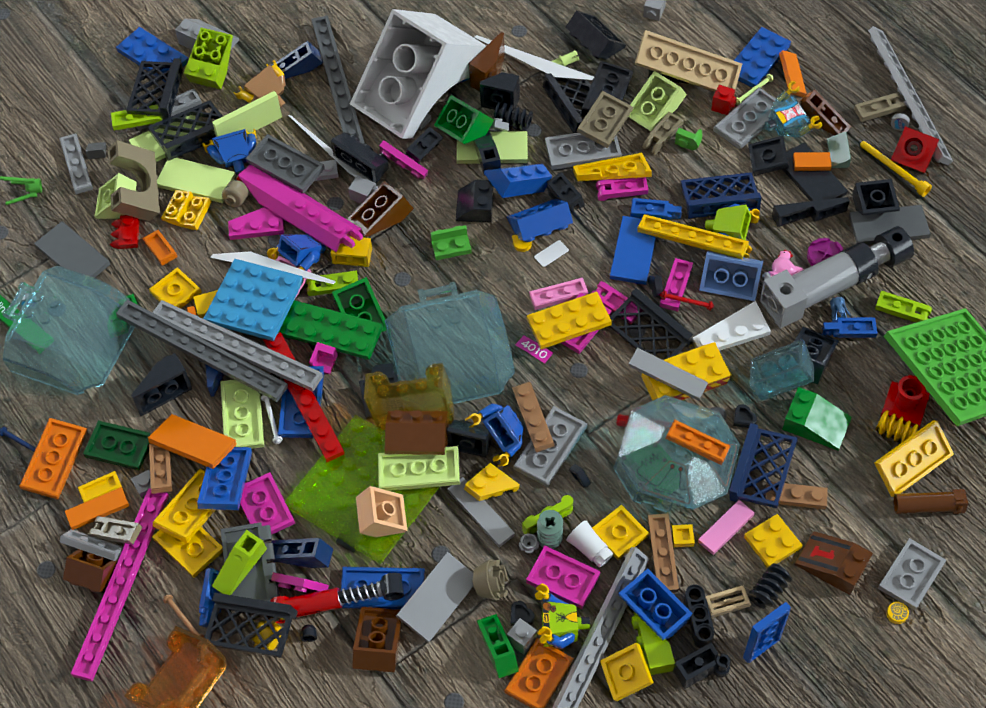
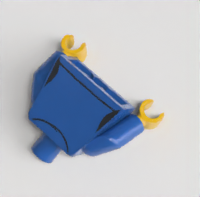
(232, 148)
(298, 249)
(503, 427)

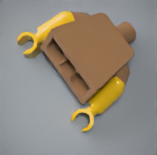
(265, 82)

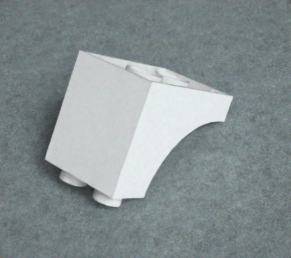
(412, 68)

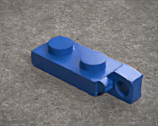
(655, 208)
(851, 327)
(206, 604)

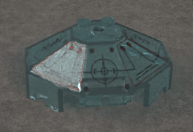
(665, 472)

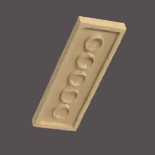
(686, 62)

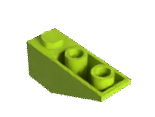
(239, 563)
(655, 650)

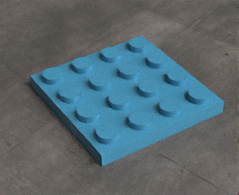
(254, 299)

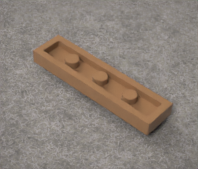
(533, 417)
(663, 551)

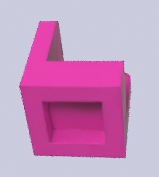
(324, 356)

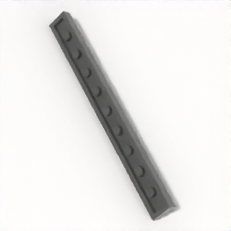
(336, 77)
(202, 350)

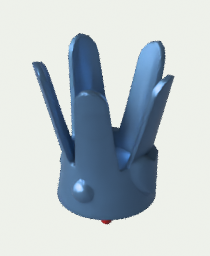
(838, 304)

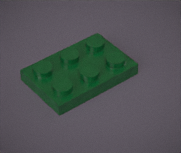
(118, 445)

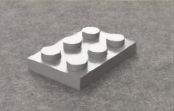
(912, 574)

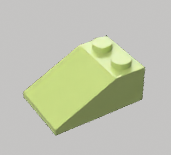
(655, 101)

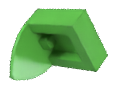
(688, 139)

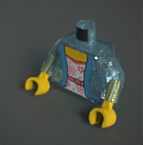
(789, 117)

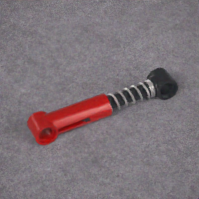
(388, 587)

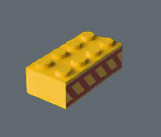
(701, 362)

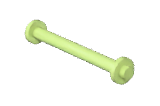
(769, 78)

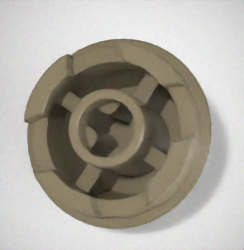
(490, 580)

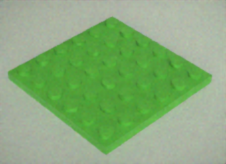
(948, 360)

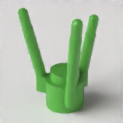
(31, 185)

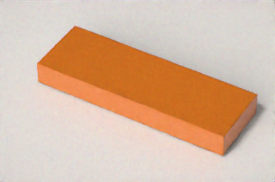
(792, 72)
(697, 442)
(100, 506)

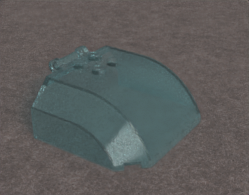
(66, 330)
(453, 330)

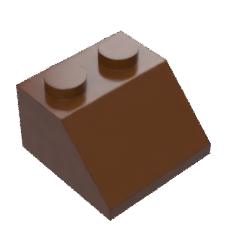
(88, 570)

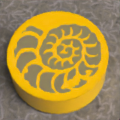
(897, 613)

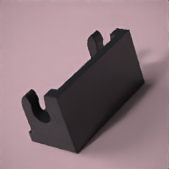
(423, 145)
(566, 191)

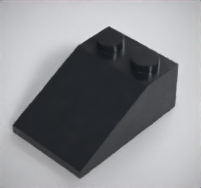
(819, 348)
(162, 384)

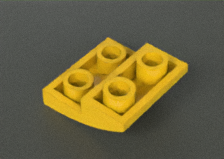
(186, 210)

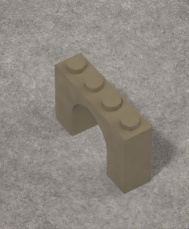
(143, 165)

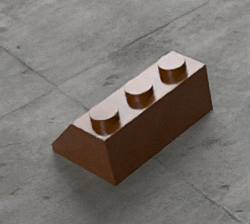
(416, 432)

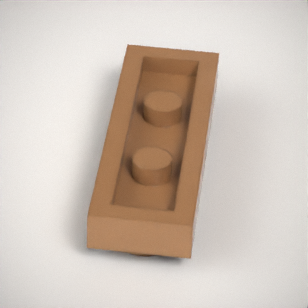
(160, 469)
(800, 496)

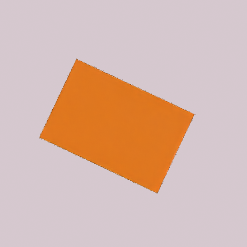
(539, 675)

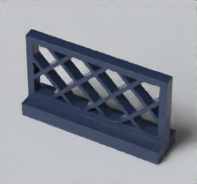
(707, 206)
(745, 466)

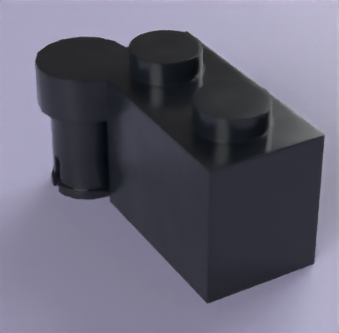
(701, 665)

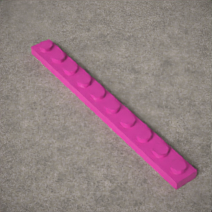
(118, 589)

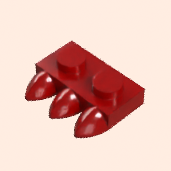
(127, 232)

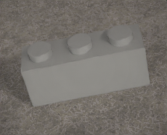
(189, 29)

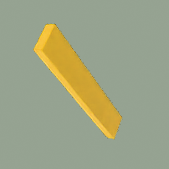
(693, 236)

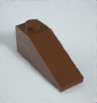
(831, 120)

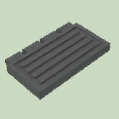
(257, 581)

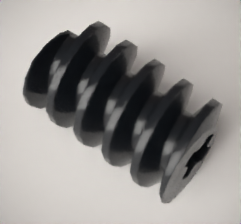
(514, 118)
(769, 585)

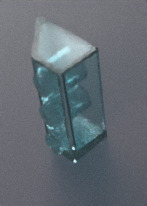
(781, 370)

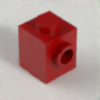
(723, 99)

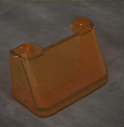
(184, 676)

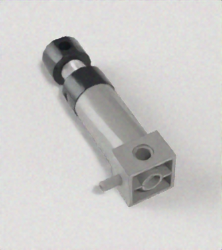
(789, 295)

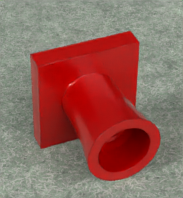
(919, 159)
(907, 400)

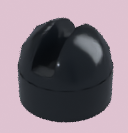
(308, 633)

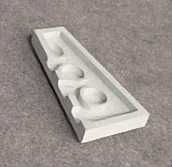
(736, 329)

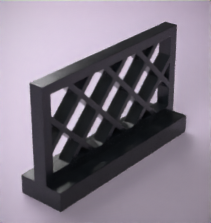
(168, 89)
(564, 103)
(191, 141)
(658, 316)
(256, 608)

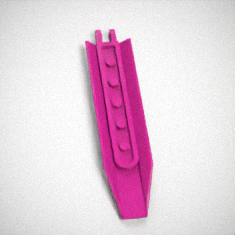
(300, 209)

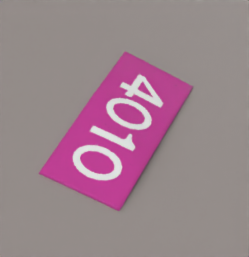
(533, 348)

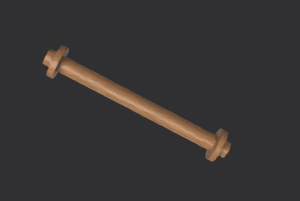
(168, 599)

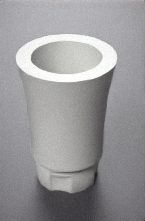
(590, 544)

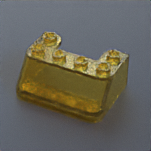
(419, 394)

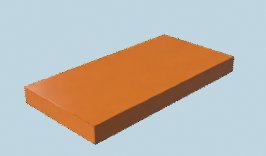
(192, 441)
(53, 458)

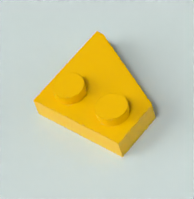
(490, 483)

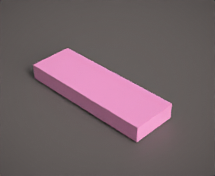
(557, 293)
(726, 527)

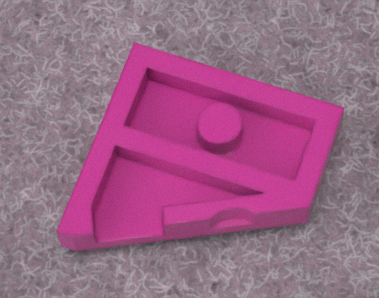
(300, 584)

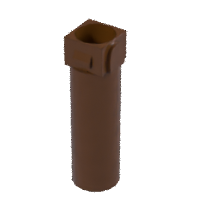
(931, 502)

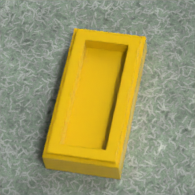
(99, 486)

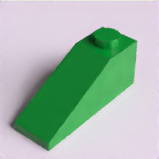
(498, 646)

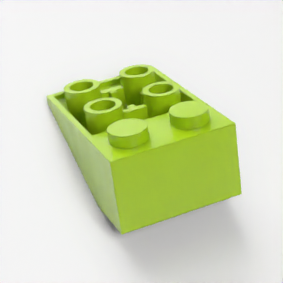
(209, 58)

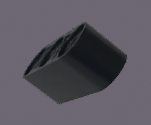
(699, 607)

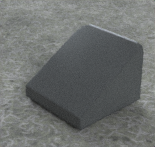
(96, 150)

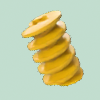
(895, 427)

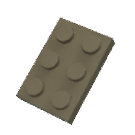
(605, 119)

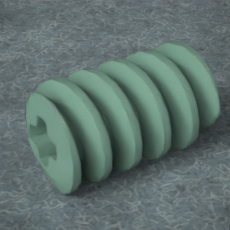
(550, 529)

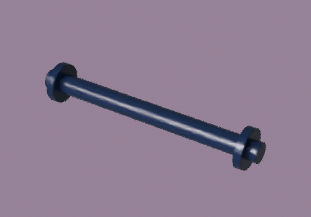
(3, 431)

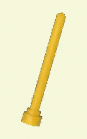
(922, 187)

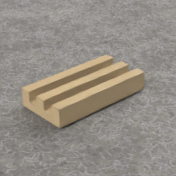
(713, 613)

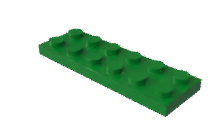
(332, 328)

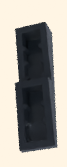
(817, 210)

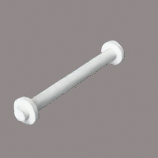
(277, 439)

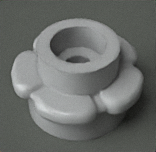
(529, 538)

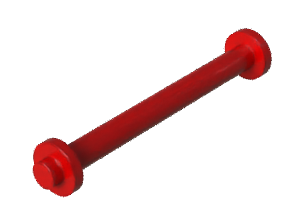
(709, 305)

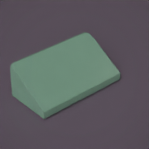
(839, 150)

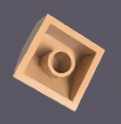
(380, 512)

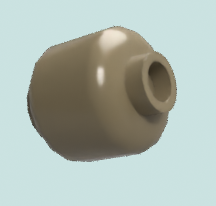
(235, 193)

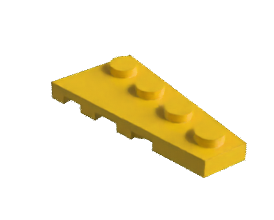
(616, 168)

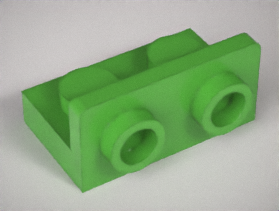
(450, 242)

